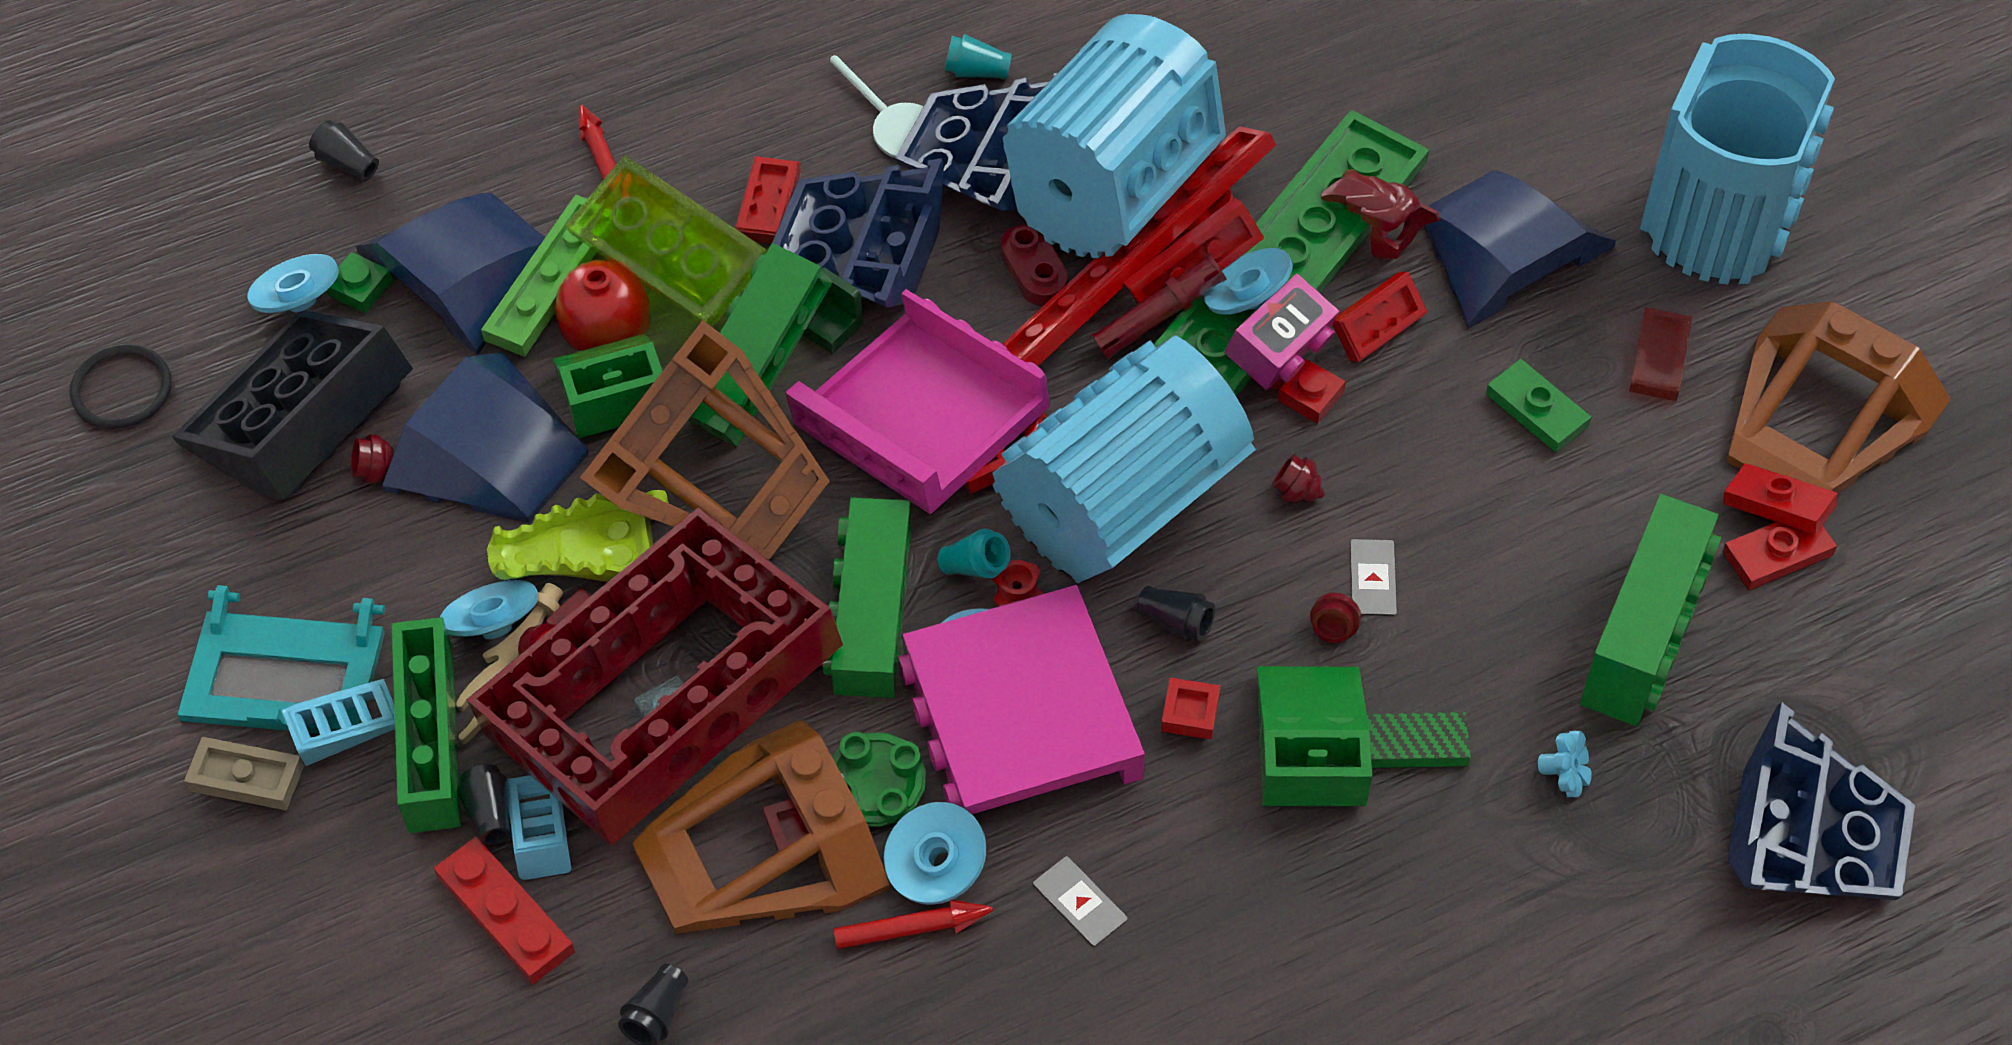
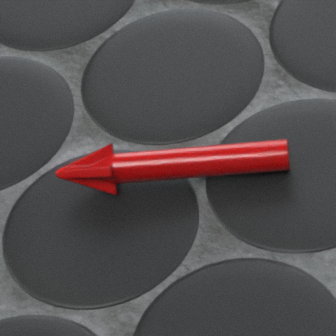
(592, 133)
(957, 915)

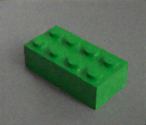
(1652, 611)

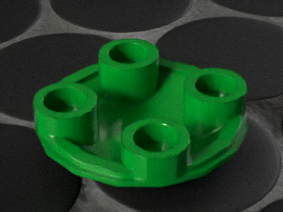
(881, 774)

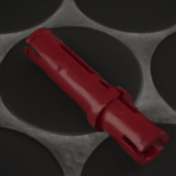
(1159, 306)

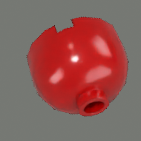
(601, 305)

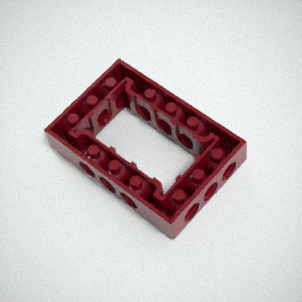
(699, 560)

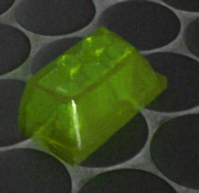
(697, 255)

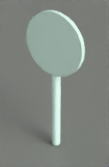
(893, 122)

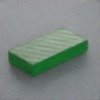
(1419, 739)

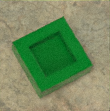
(359, 282)

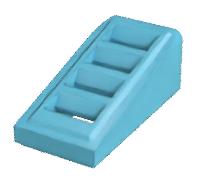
(336, 704)
(538, 854)

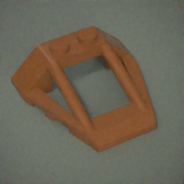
(1905, 391)
(664, 411)
(826, 806)

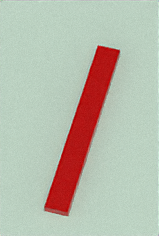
(1106, 275)

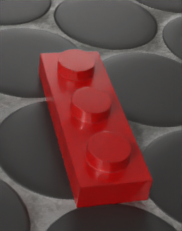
(1222, 235)
(504, 910)

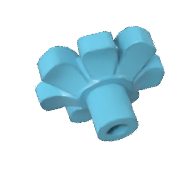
(1568, 763)

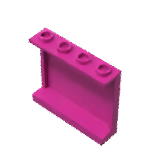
(923, 404)
(1019, 701)

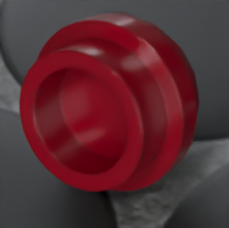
(371, 458)
(1298, 480)
(1335, 617)

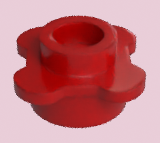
(1017, 573)

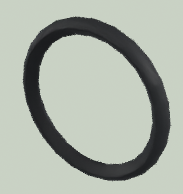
(130, 420)

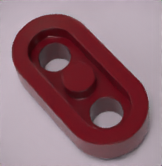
(1031, 261)

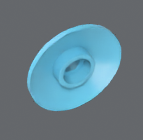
(1250, 281)
(293, 284)
(490, 609)
(920, 839)

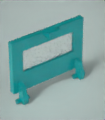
(263, 664)

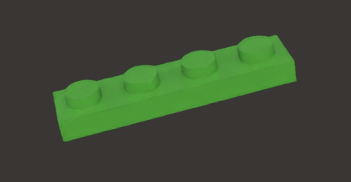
(533, 295)

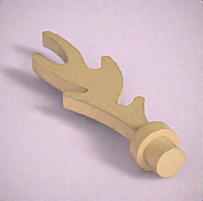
(507, 651)

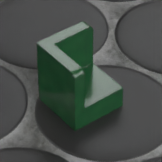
(836, 316)

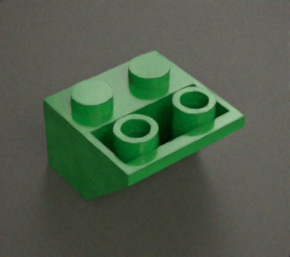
(607, 382)

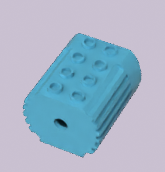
(1114, 134)
(1737, 156)
(1123, 457)

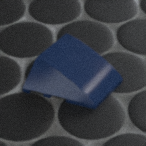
(967, 133)
(867, 227)
(1503, 238)
(459, 259)
(486, 443)
(1817, 819)

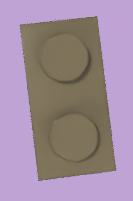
(244, 773)

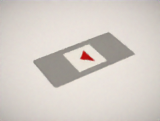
(1373, 576)
(1080, 900)

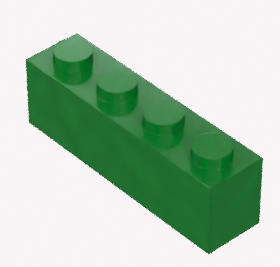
(766, 327)
(870, 596)
(425, 725)

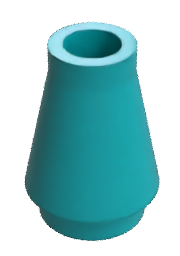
(976, 59)
(977, 555)

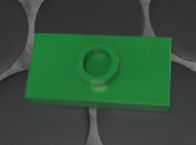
(1538, 405)

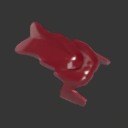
(1384, 208)

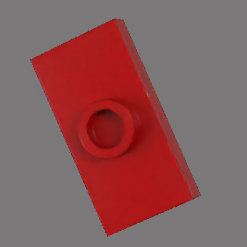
(767, 197)
(1379, 316)
(1780, 498)
(1776, 552)

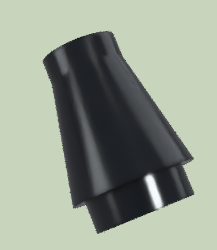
(342, 150)
(1180, 612)
(486, 801)
(653, 1007)

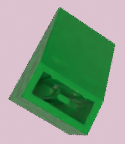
(1313, 736)

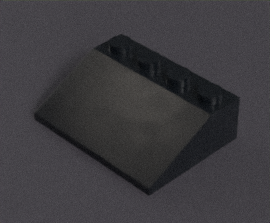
(295, 401)

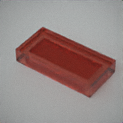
(1660, 354)

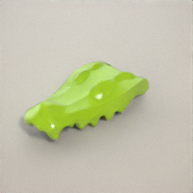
(584, 541)

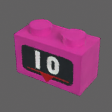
(1282, 332)

